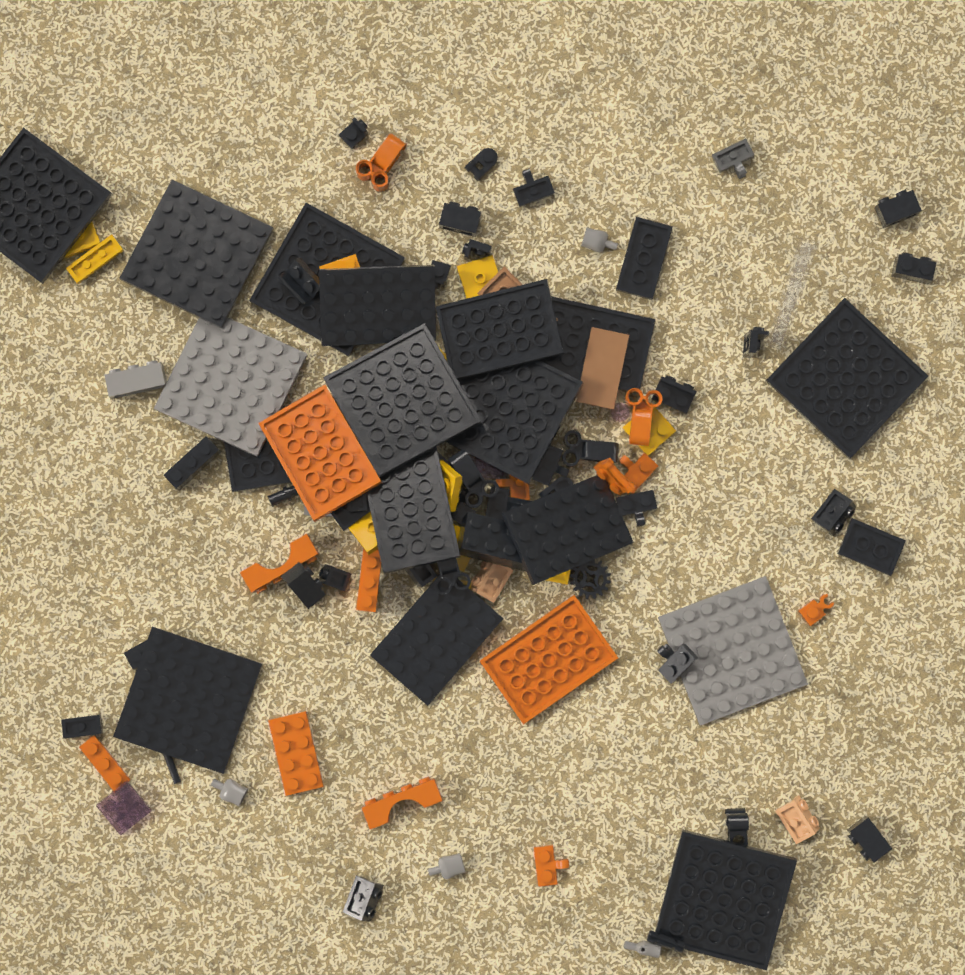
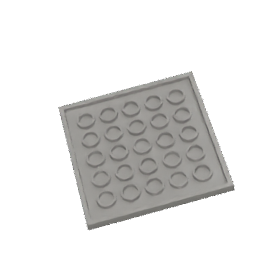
(230, 382)
(739, 650)

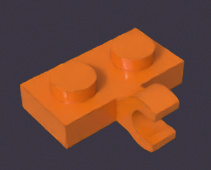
(638, 471)
(517, 488)
(547, 865)

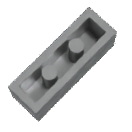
(135, 379)

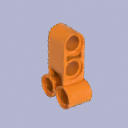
(382, 162)
(641, 416)

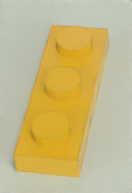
(94, 259)

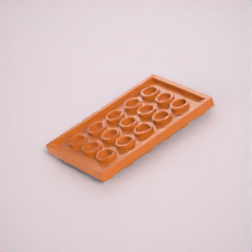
(320, 453)
(548, 659)

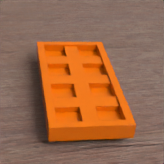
(296, 753)

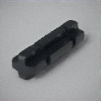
(665, 941)

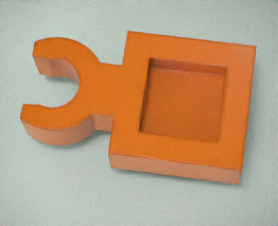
(814, 611)

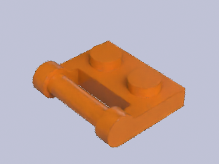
(618, 482)

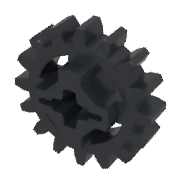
(600, 571)

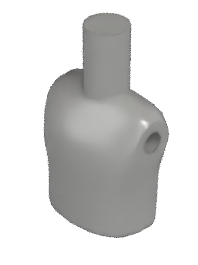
(597, 240)
(230, 791)
(448, 866)
(648, 948)

